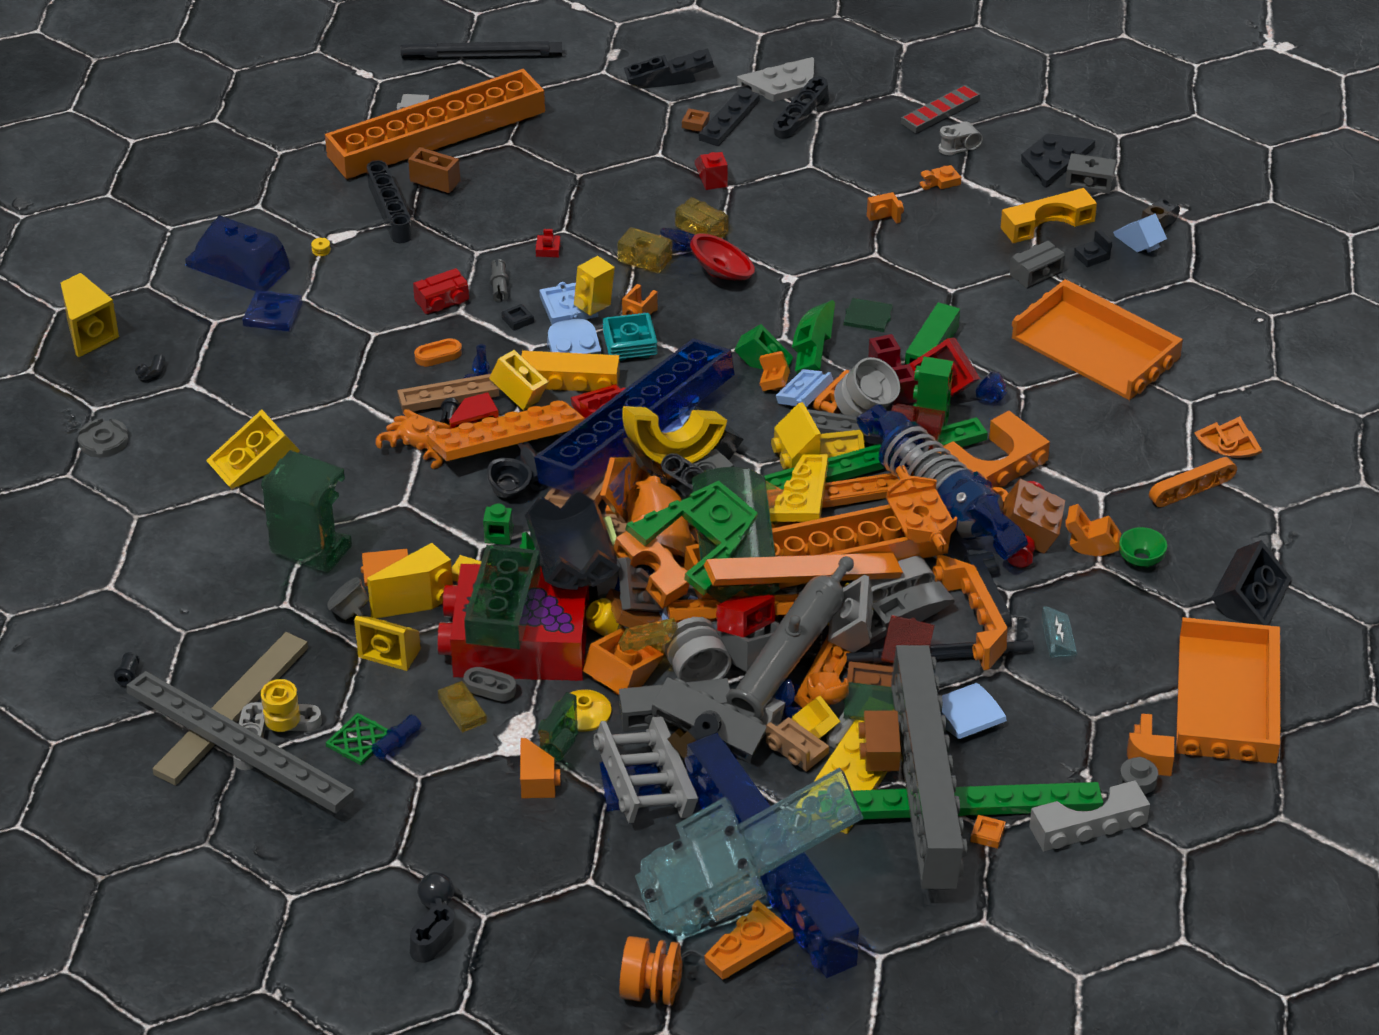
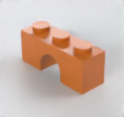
(668, 580)

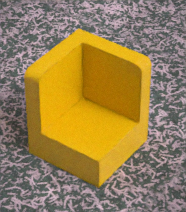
(816, 717)

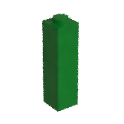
(937, 328)

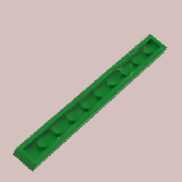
(867, 461)
(987, 799)

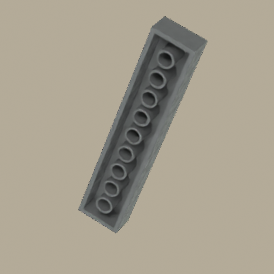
(928, 768)

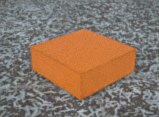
(987, 831)

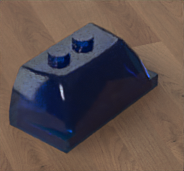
(240, 255)

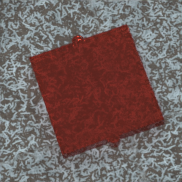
(905, 632)

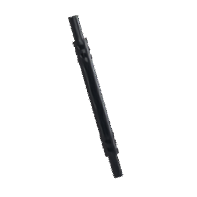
(940, 651)

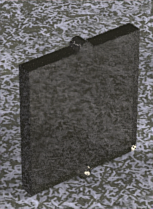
(644, 462)

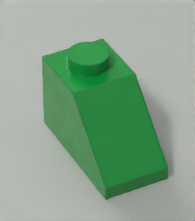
(757, 343)

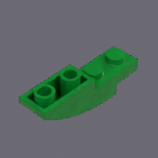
(810, 336)

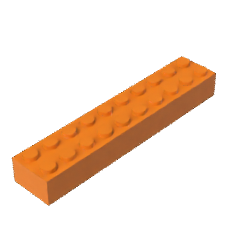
(435, 122)
(848, 533)

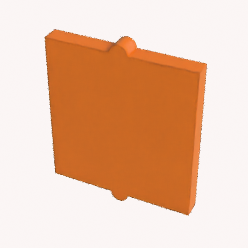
(377, 561)

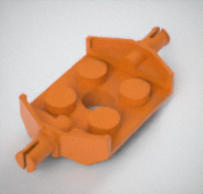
(915, 496)

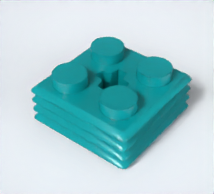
(630, 336)

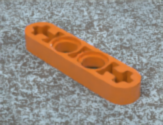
(1214, 474)

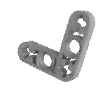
(259, 726)

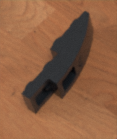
(661, 73)

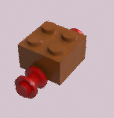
(1037, 515)

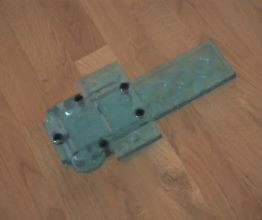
(720, 862)

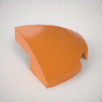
(1229, 439)

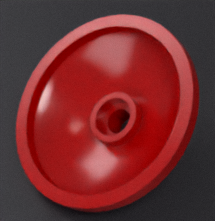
(721, 258)

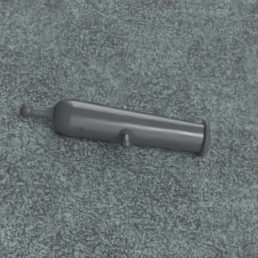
(790, 641)

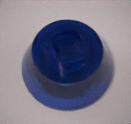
(991, 388)

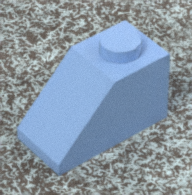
(1142, 234)

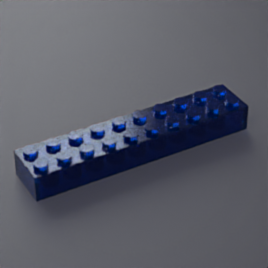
(666, 390)
(793, 887)

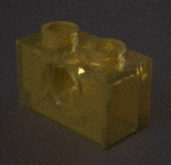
(644, 250)

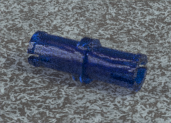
(396, 736)

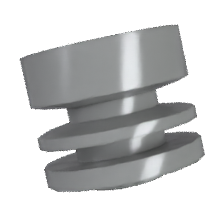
(697, 651)

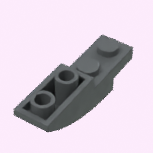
(914, 602)

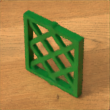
(346, 728)

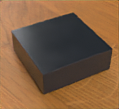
(517, 317)

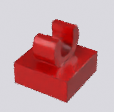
(547, 244)

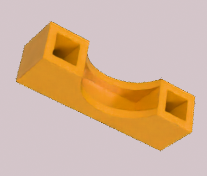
(1070, 207)

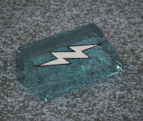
(1058, 633)

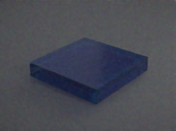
(272, 310)

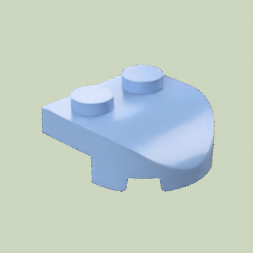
(573, 337)

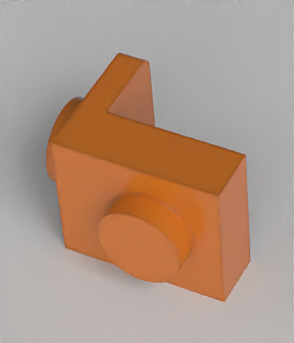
(775, 371)

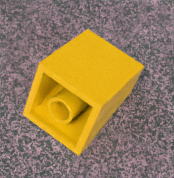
(88, 314)

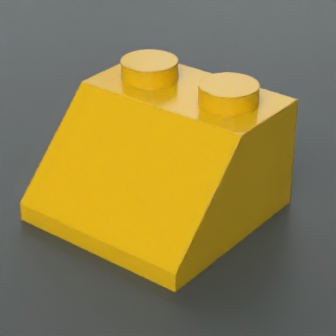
(795, 436)
(386, 642)

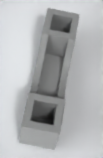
(1060, 826)

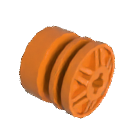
(650, 970)

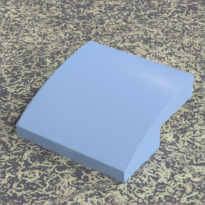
(970, 711)

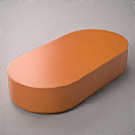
(438, 352)

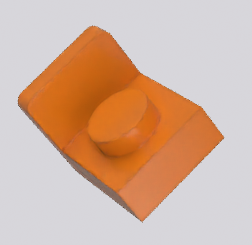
(885, 206)

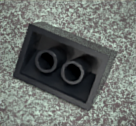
(1251, 585)

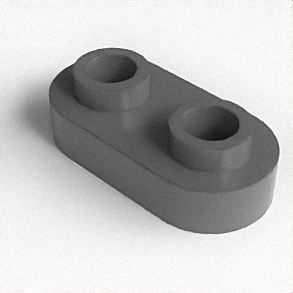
(490, 683)

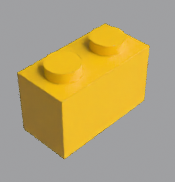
(594, 285)
(518, 380)

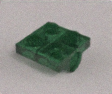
(560, 728)

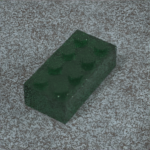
(502, 597)

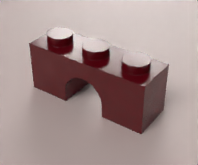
(888, 350)

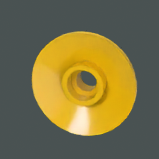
(591, 709)

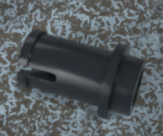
(448, 408)
(126, 671)

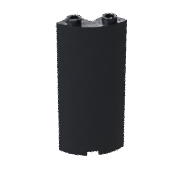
(572, 542)

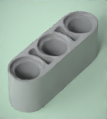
(914, 573)

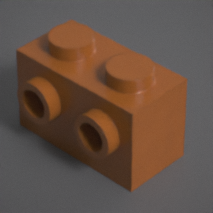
(434, 170)
(881, 741)

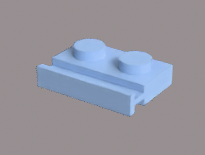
(804, 387)

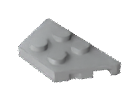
(780, 81)

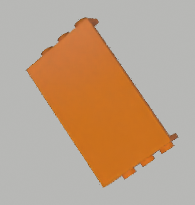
(1097, 339)
(1228, 690)

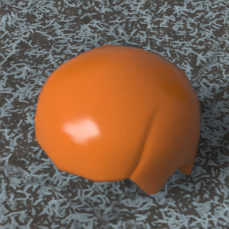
(827, 686)

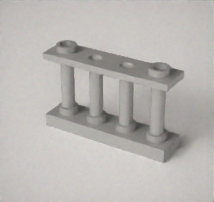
(664, 755)

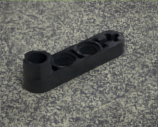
(817, 91)
(985, 566)

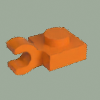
(942, 177)

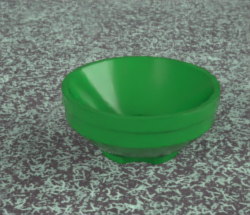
(1142, 541)

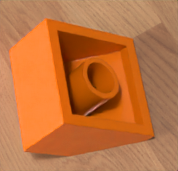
(620, 668)

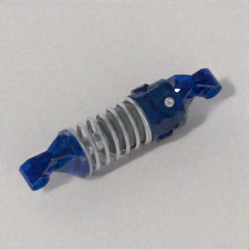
(963, 492)

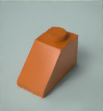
(537, 772)

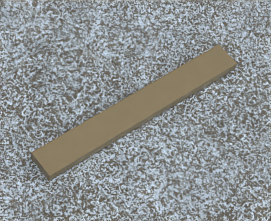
(246, 690)

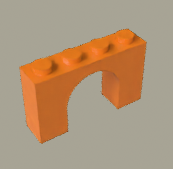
(1020, 441)

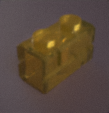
(701, 218)

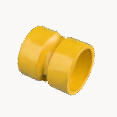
(280, 705)

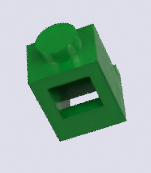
(498, 518)

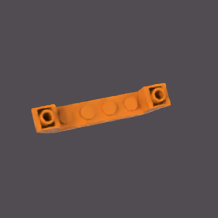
(962, 575)

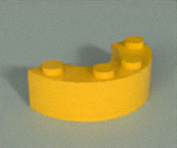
(691, 441)

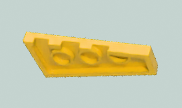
(804, 492)

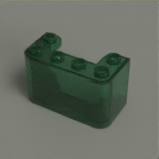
(301, 511)

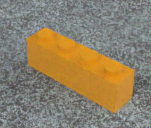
(575, 370)

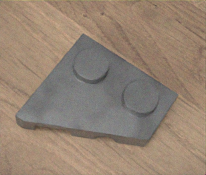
(633, 588)

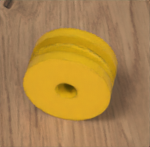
(320, 247)

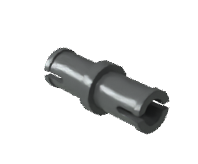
(499, 280)

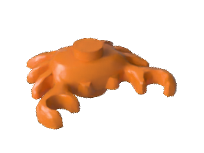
(413, 431)

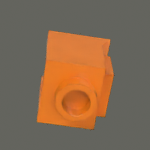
(634, 305)

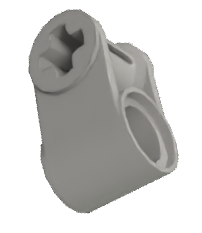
(959, 138)

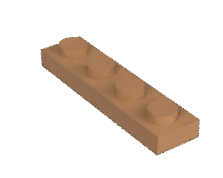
(434, 394)

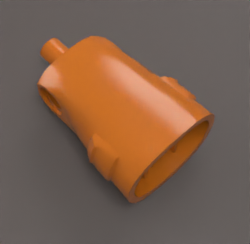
(651, 496)

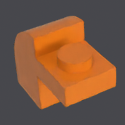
(1092, 537)
(1152, 747)

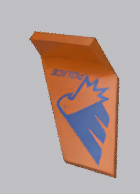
(618, 480)

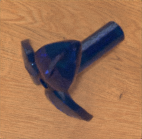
(480, 363)
(787, 693)

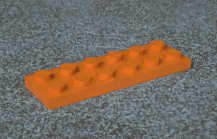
(504, 430)

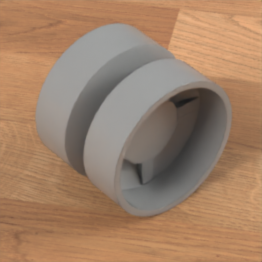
(865, 386)

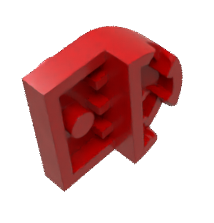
(591, 401)

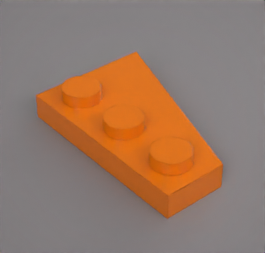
(750, 940)

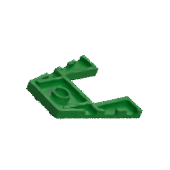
(713, 512)

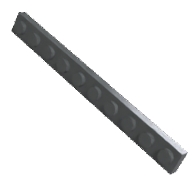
(241, 742)

